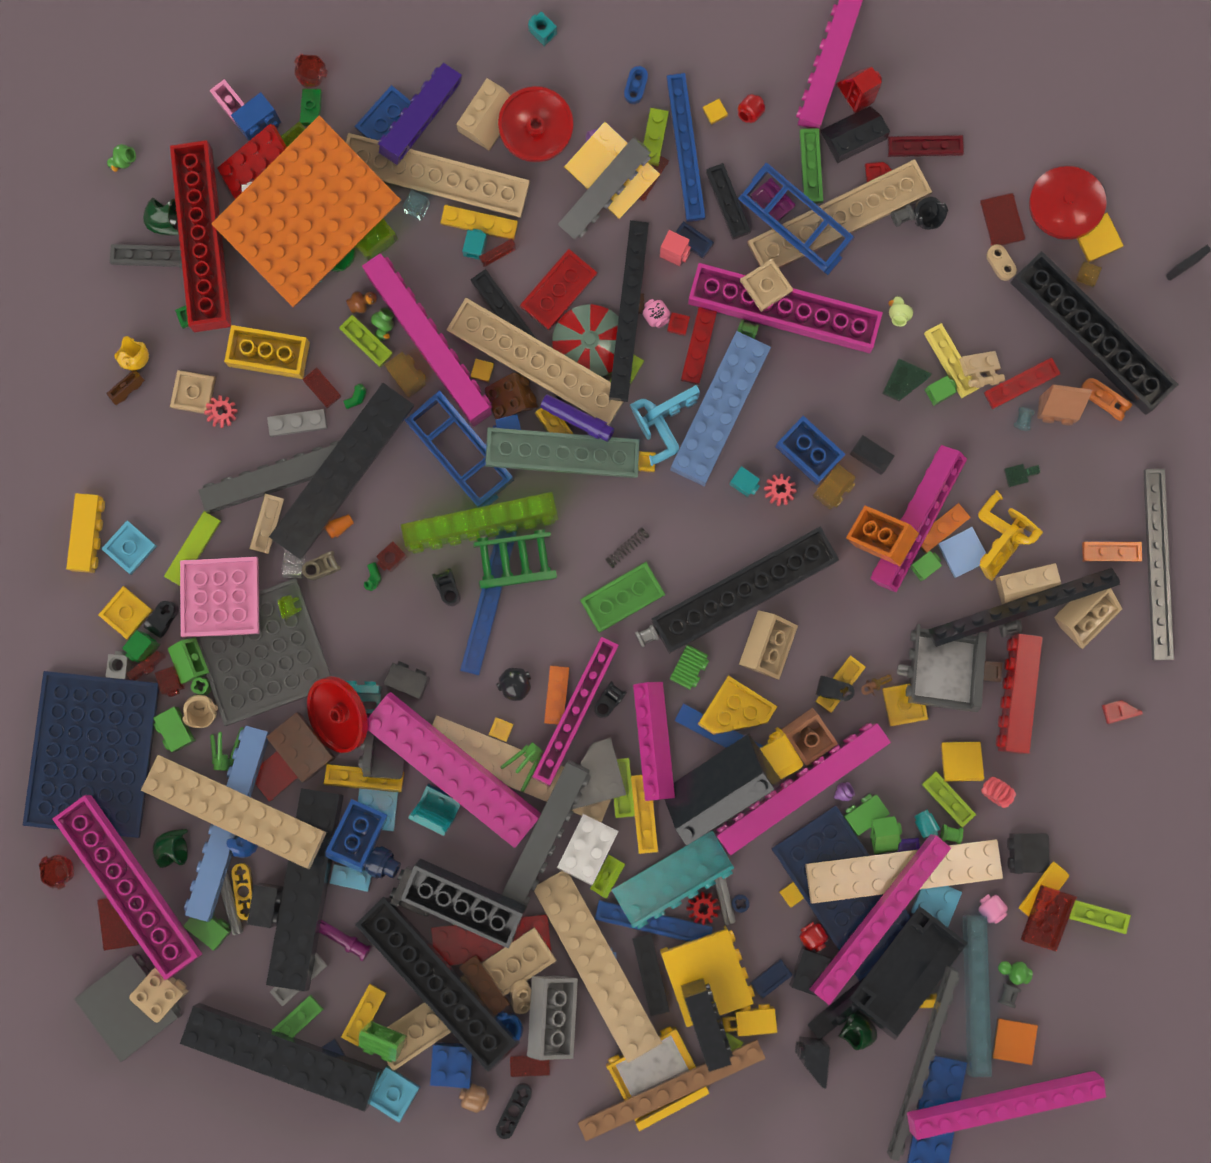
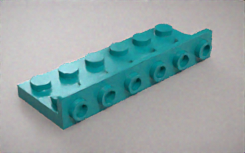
(673, 880)

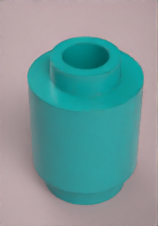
(926, 824)

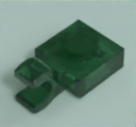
(1018, 474)

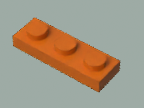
(944, 527)
(1112, 551)
(556, 694)

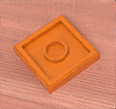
(1014, 1041)

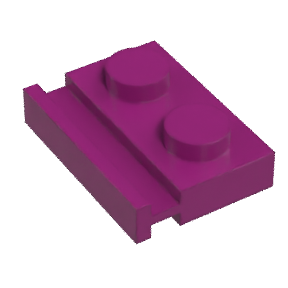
(766, 193)

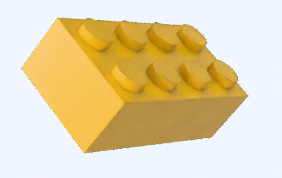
(267, 352)

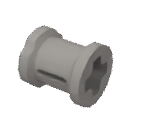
(647, 636)

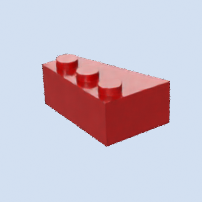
(860, 88)

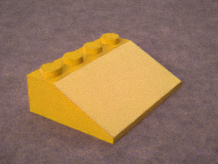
(596, 157)

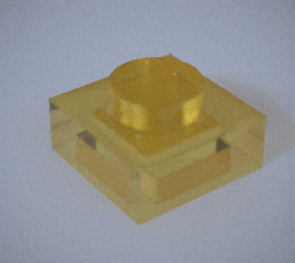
(1088, 274)

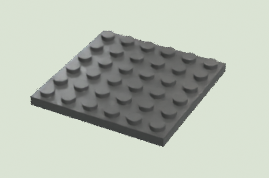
(265, 668)

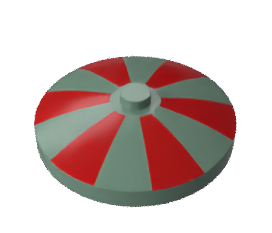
(588, 337)

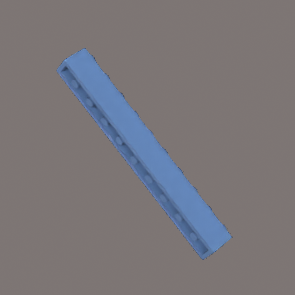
(216, 852)

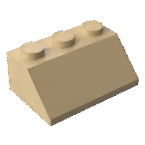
(481, 116)
(1027, 582)
(1088, 616)
(768, 644)

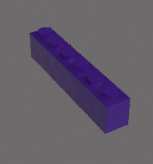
(419, 114)

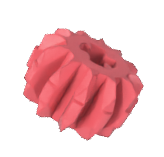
(217, 405)
(778, 483)
(998, 792)

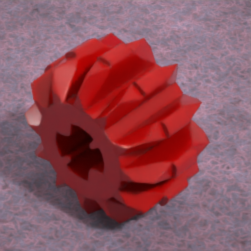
(696, 907)

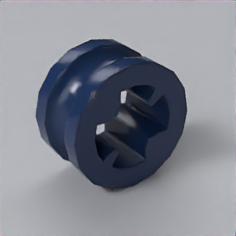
(741, 909)

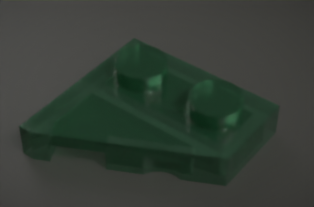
(904, 380)

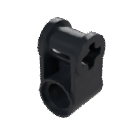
(445, 584)
(160, 621)
(831, 688)
(609, 699)

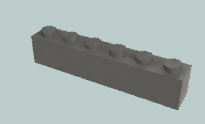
(604, 187)

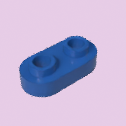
(636, 86)

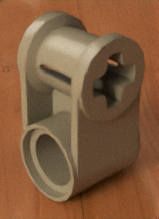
(322, 566)

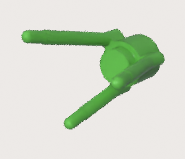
(532, 753)
(221, 761)

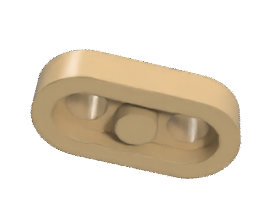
(999, 262)
(520, 996)

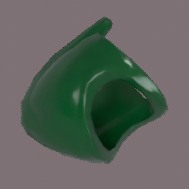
(161, 218)
(170, 848)
(859, 1031)

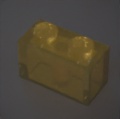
(405, 374)
(834, 487)

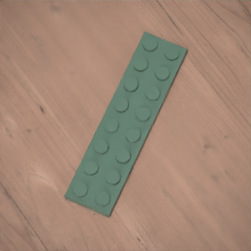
(561, 453)

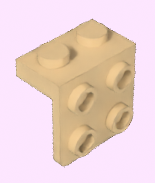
(158, 995)

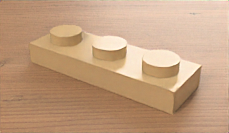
(266, 523)

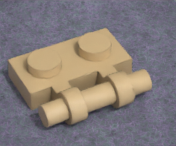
(982, 363)

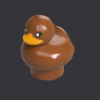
(358, 301)

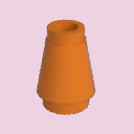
(338, 526)

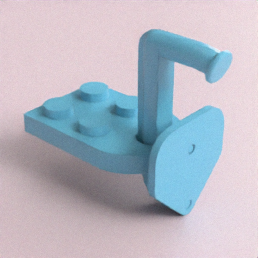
(656, 417)

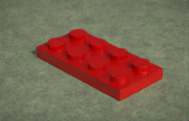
(251, 159)
(558, 289)

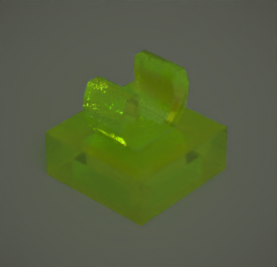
(287, 607)

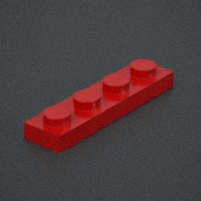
(698, 346)
(1022, 383)

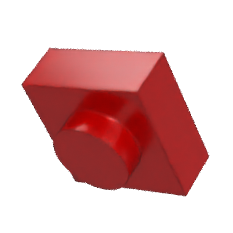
(678, 324)

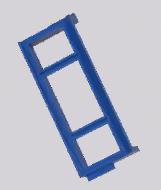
(804, 248)
(491, 495)

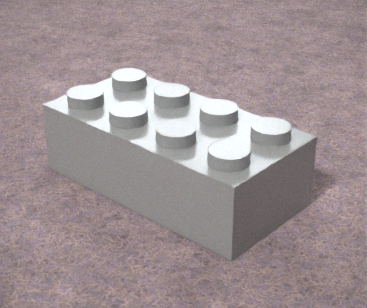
(552, 1017)

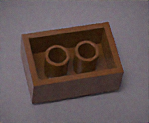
(300, 747)

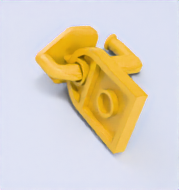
(1011, 536)

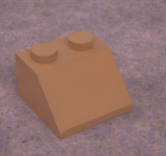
(809, 736)

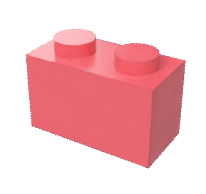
(675, 248)

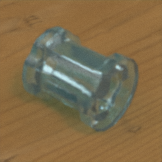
(1024, 419)

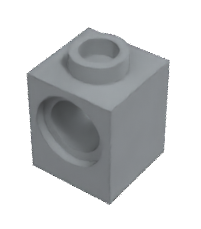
(112, 672)

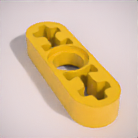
(236, 877)

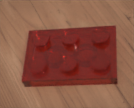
(1048, 918)

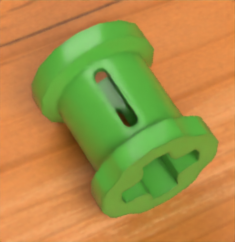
(748, 329)
(196, 683)
(951, 834)

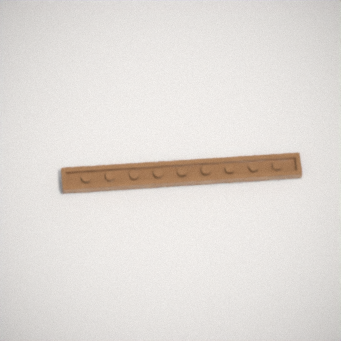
(667, 1092)

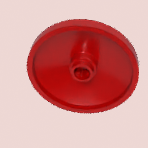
(535, 124)
(1067, 202)
(337, 714)

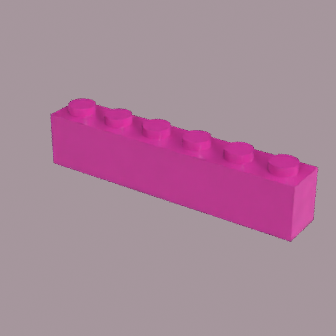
(654, 741)

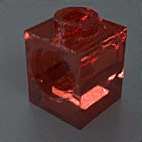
(399, 557)
(169, 682)

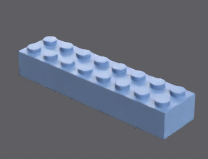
(720, 408)

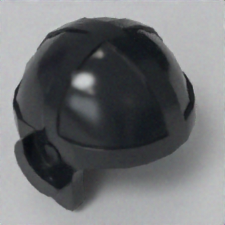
(930, 213)
(514, 684)

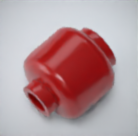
(751, 108)
(813, 937)

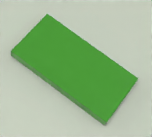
(622, 597)

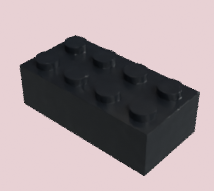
(707, 1024)

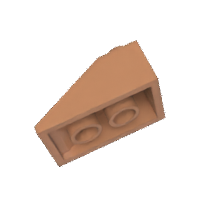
(1063, 404)

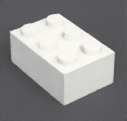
(587, 849)

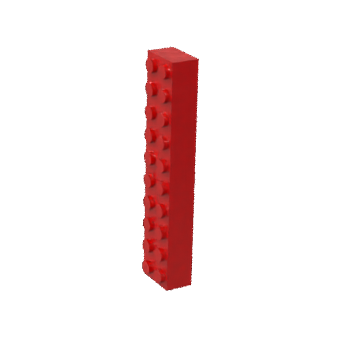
(199, 240)

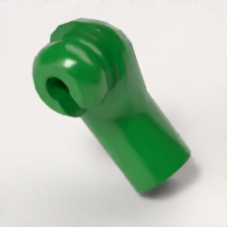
(358, 397)
(374, 579)

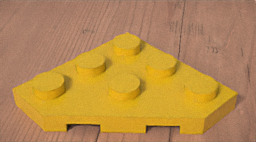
(736, 709)

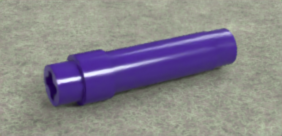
(594, 426)

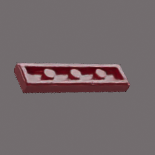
(925, 146)

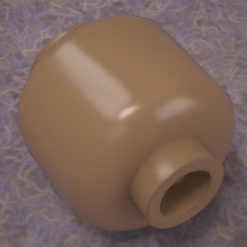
(474, 1098)

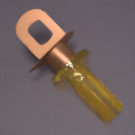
(875, 684)

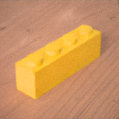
(85, 533)

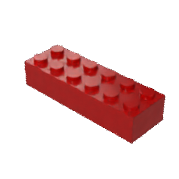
(1019, 694)

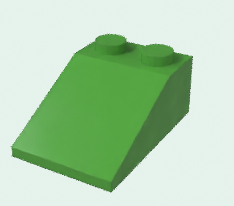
(382, 1041)

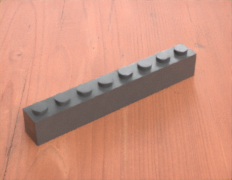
(264, 480)
(546, 831)

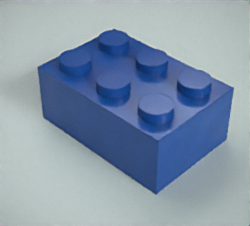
(810, 450)
(356, 835)

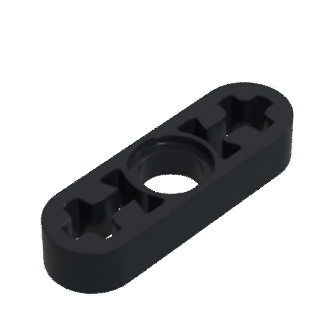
(525, 1100)

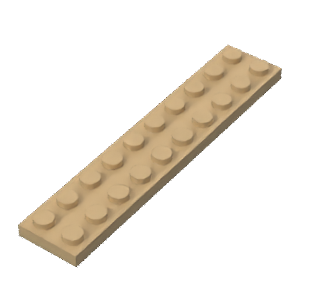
(446, 178)
(850, 210)
(534, 360)
(494, 753)
(234, 811)
(876, 873)
(520, 961)
(597, 966)

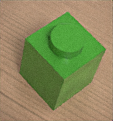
(941, 390)
(926, 565)

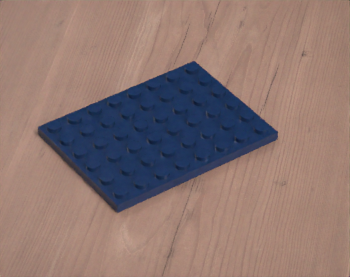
(92, 742)

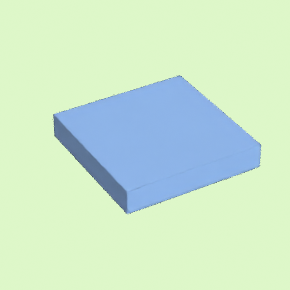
(962, 552)

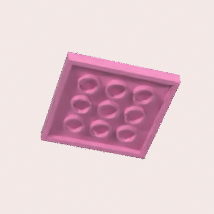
(219, 597)

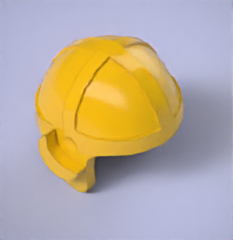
(132, 354)

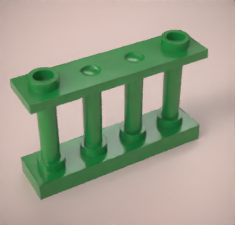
(526, 574)

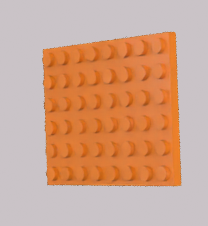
(306, 211)

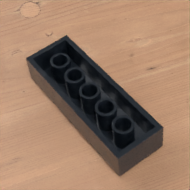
(464, 903)

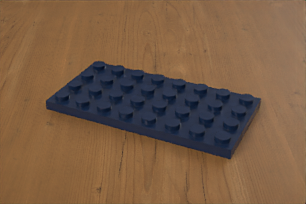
(828, 840)

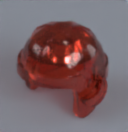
(309, 70)
(56, 871)

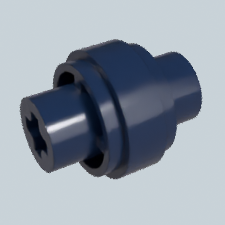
(382, 863)

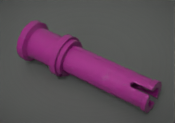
(350, 944)

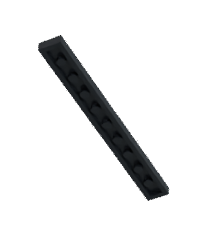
(628, 311)
(1024, 607)

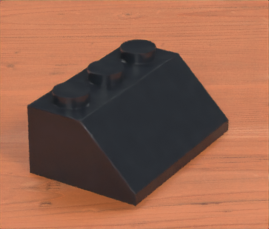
(855, 133)
(815, 1057)

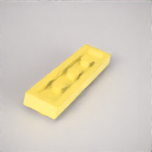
(949, 358)

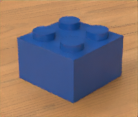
(255, 116)
(451, 1065)

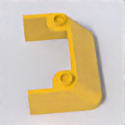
(781, 754)

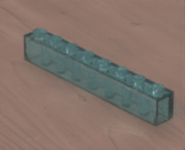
(977, 996)

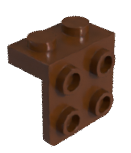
(511, 396)

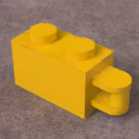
(752, 1020)

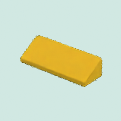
(1052, 877)

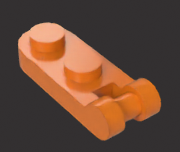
(1107, 398)

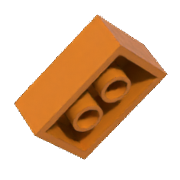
(882, 535)

